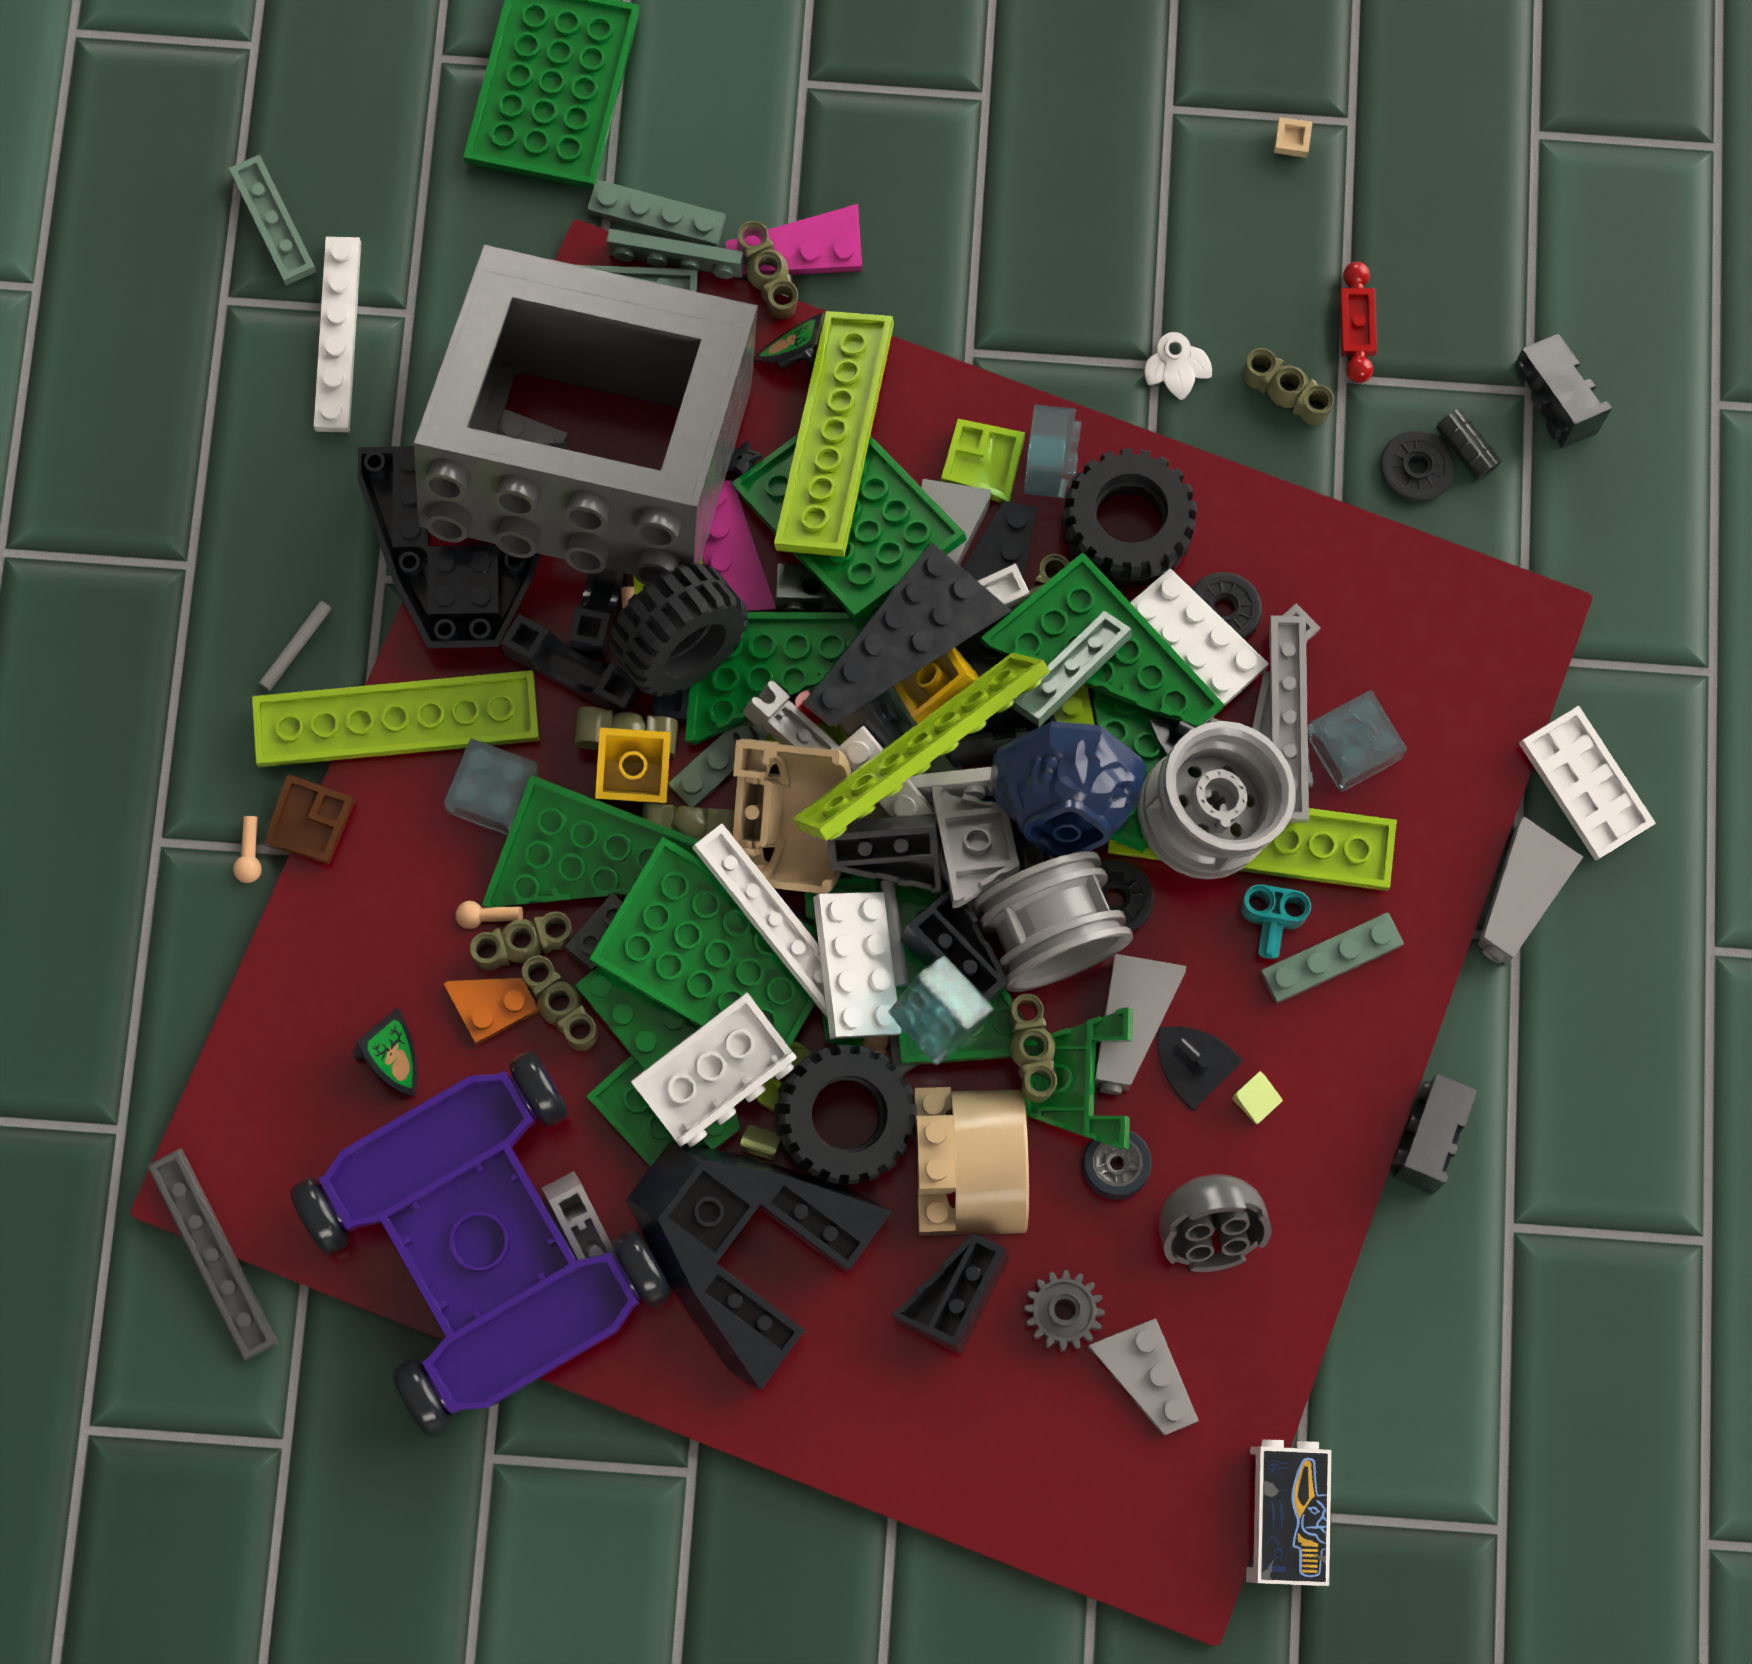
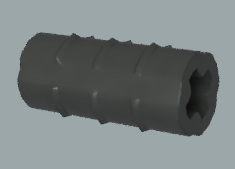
(1468, 444)

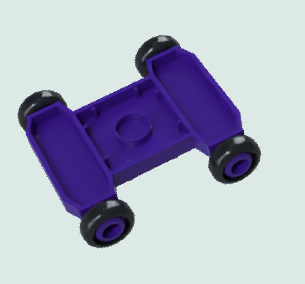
(479, 1242)

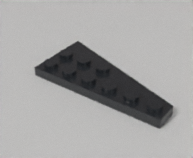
(1001, 546)
(916, 623)

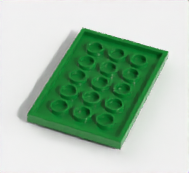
(552, 88)
(887, 530)
(696, 948)

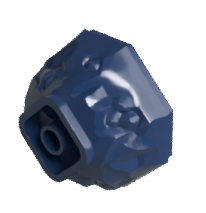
(1067, 785)

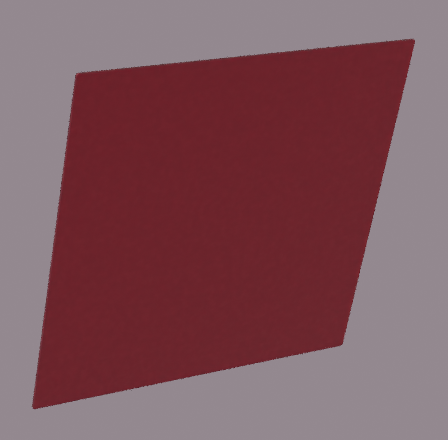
(1011, 1440)

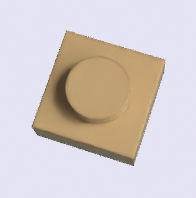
(1293, 137)

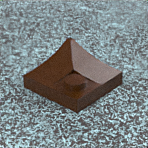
(308, 819)

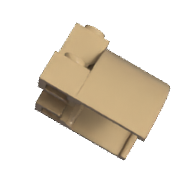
(770, 801)
(975, 1154)

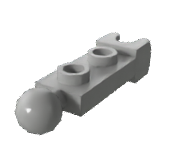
(785, 720)

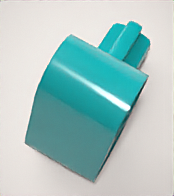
(1274, 918)

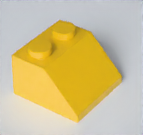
(935, 684)
(633, 765)

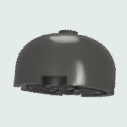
(1210, 1205)

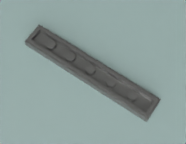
(213, 1254)

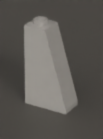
(963, 505)
(1527, 885)
(1148, 990)

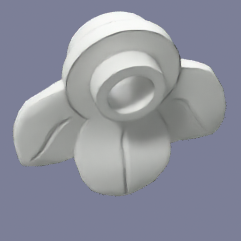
(1177, 370)

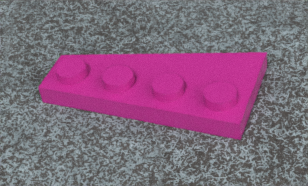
(815, 244)
(734, 554)

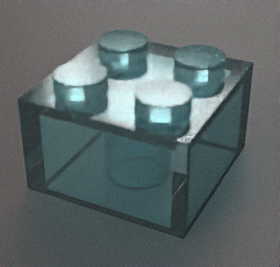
(1052, 451)
(1356, 741)
(489, 786)
(940, 1010)

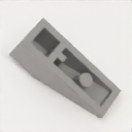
(577, 1217)

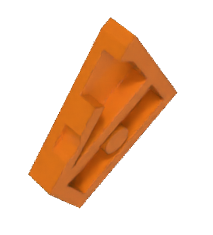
(491, 1005)

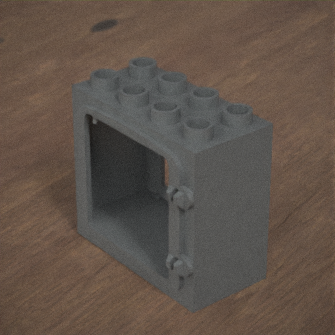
(601, 336)

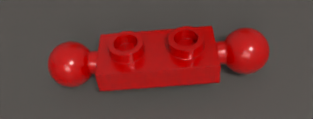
(1358, 322)

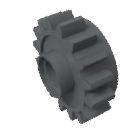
(1070, 1292)

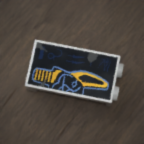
(1291, 1514)

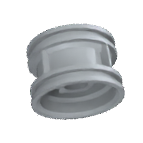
(1216, 800)
(1052, 921)

